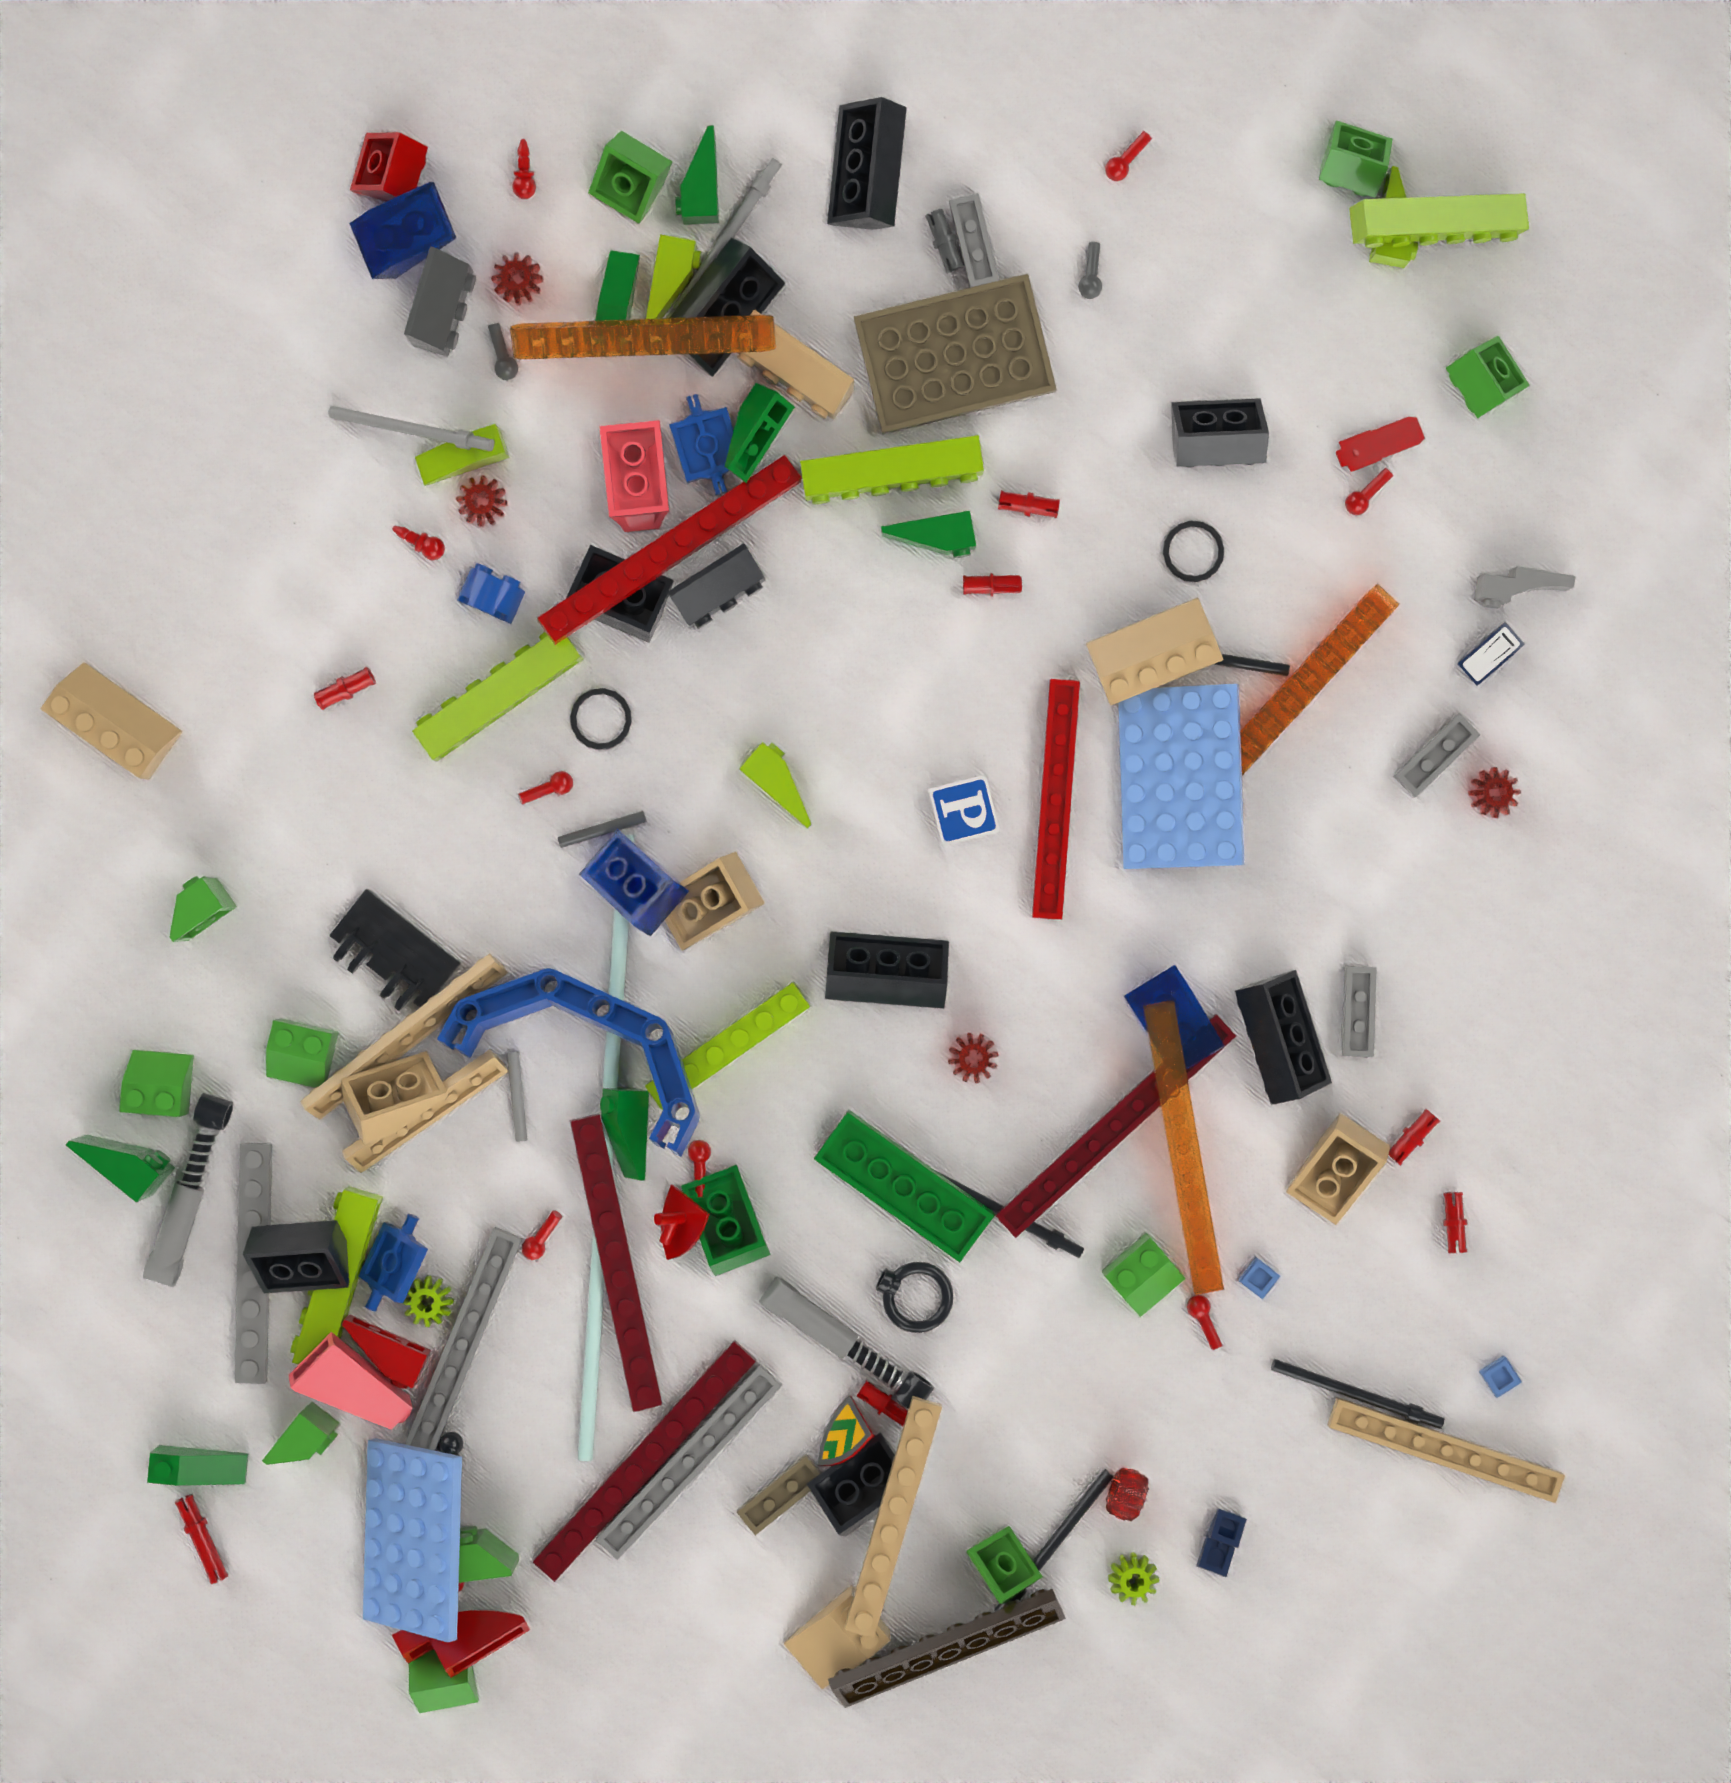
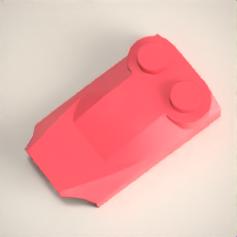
(635, 474)

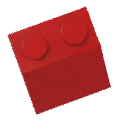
(388, 165)

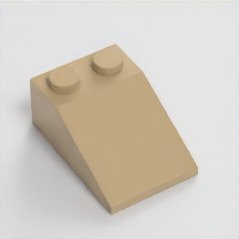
(715, 899)
(392, 1095)
(1339, 1169)
(826, 1647)

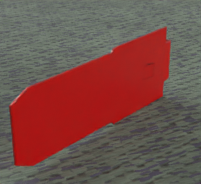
(1379, 443)

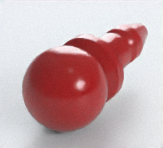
(523, 185)
(431, 547)

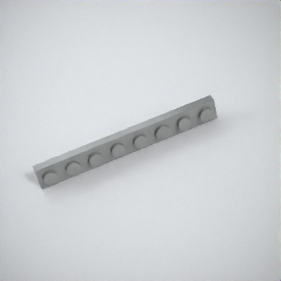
(251, 1302)
(464, 1339)
(688, 1461)

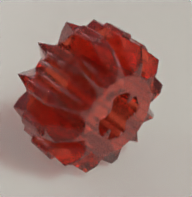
(525, 270)
(481, 490)
(1495, 781)
(964, 1052)
(1127, 1494)

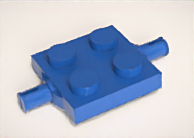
(703, 444)
(393, 1262)

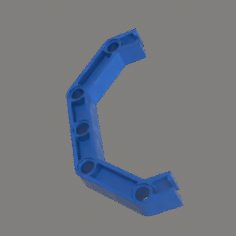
(581, 1000)

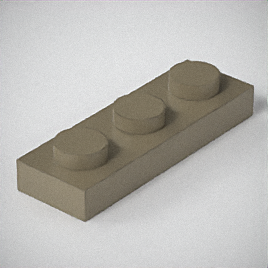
(778, 1495)

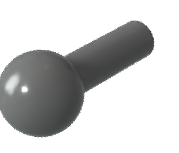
(1090, 285)
(505, 367)

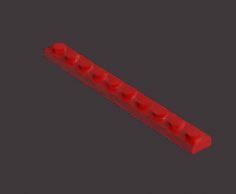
(669, 550)

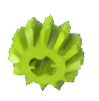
(437, 1308)
(1142, 1584)

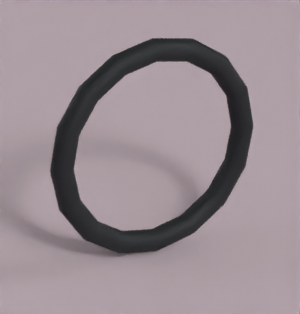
(1171, 567)
(623, 734)

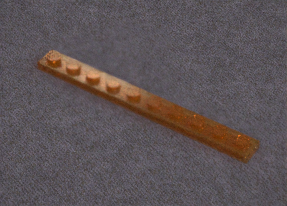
(1183, 1147)

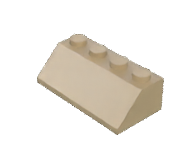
(803, 373)
(1154, 651)
(112, 720)

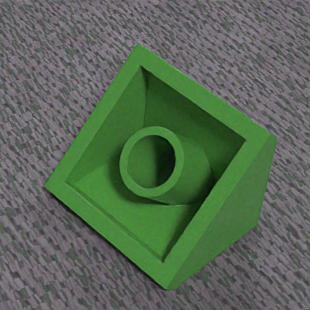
(1004, 1565)
(434, 1689)

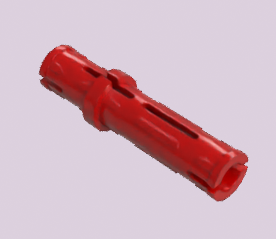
(197, 1529)

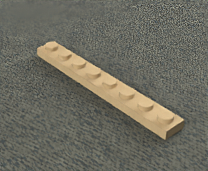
(407, 1033)
(1446, 1450)
(893, 1517)

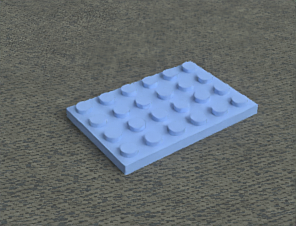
(1181, 777)
(412, 1539)

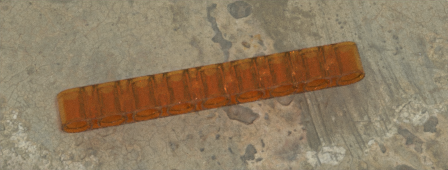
(643, 337)
(1314, 673)

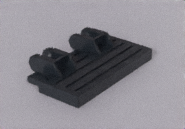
(395, 947)

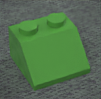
(1356, 159)
(629, 176)
(1487, 376)
(199, 907)
(300, 1052)
(157, 1084)
(1143, 1275)
(307, 1434)
(484, 1556)

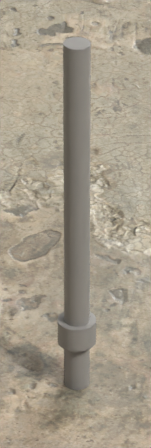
(759, 188)
(461, 438)

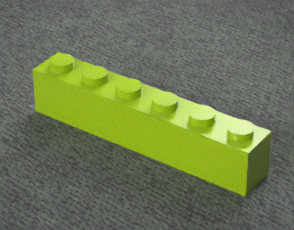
(1438, 219)
(892, 468)
(495, 696)
(740, 1036)
(329, 1307)

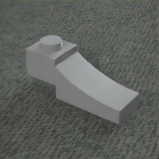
(1498, 590)

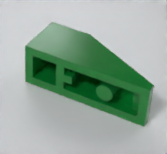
(700, 186)
(618, 287)
(755, 429)
(939, 534)
(626, 1123)
(196, 1466)

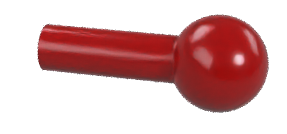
(1118, 167)
(1358, 502)
(559, 783)
(699, 1152)
(534, 1246)
(1199, 1308)

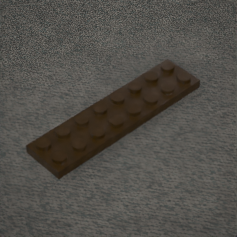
(948, 1648)

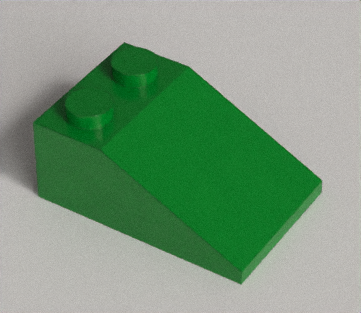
(129, 1167)
(732, 1230)

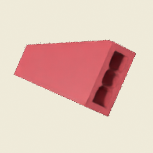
(350, 1383)

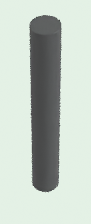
(602, 829)

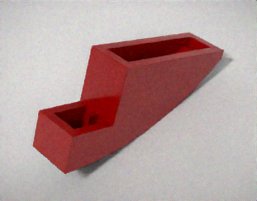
(477, 1637)

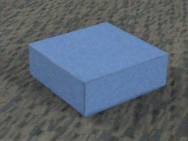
(1259, 1277)
(1500, 1376)

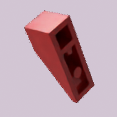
(392, 1354)

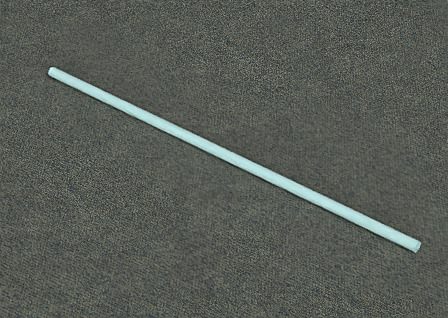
(596, 1284)

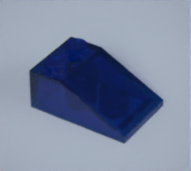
(401, 231)
(633, 883)
(1195, 1029)

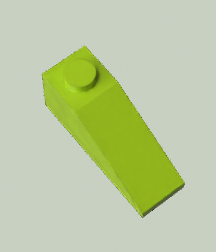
(1387, 253)
(672, 273)
(449, 461)
(773, 776)

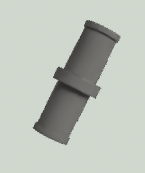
(944, 241)

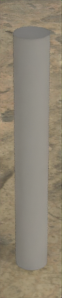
(517, 1096)

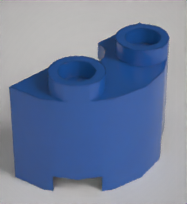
(490, 594)

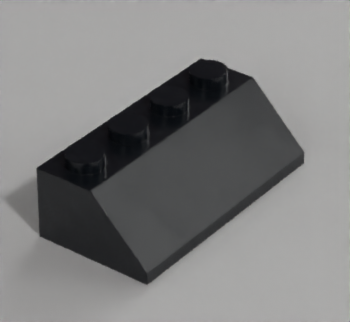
(867, 164)
(729, 287)
(887, 970)
(1283, 1037)

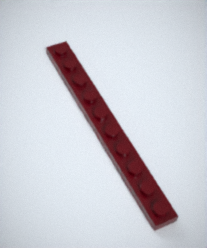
(1092, 1147)
(615, 1262)
(644, 1460)

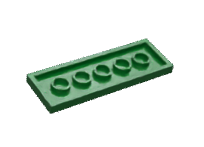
(904, 1186)

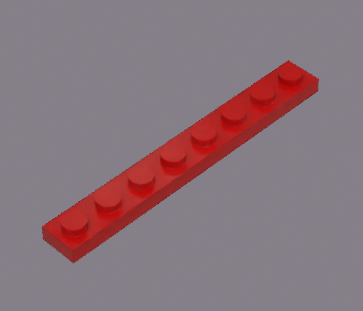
(1055, 799)

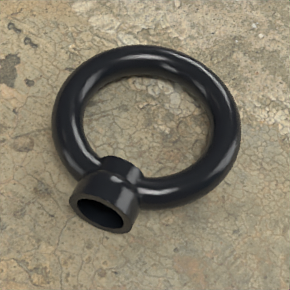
(890, 1282)

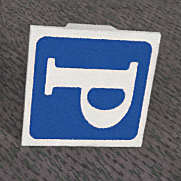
(964, 810)

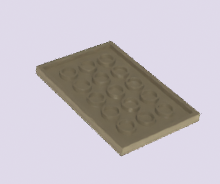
(955, 354)

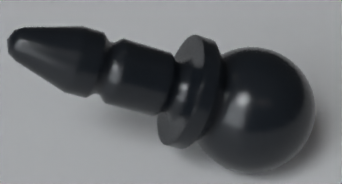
(451, 1443)

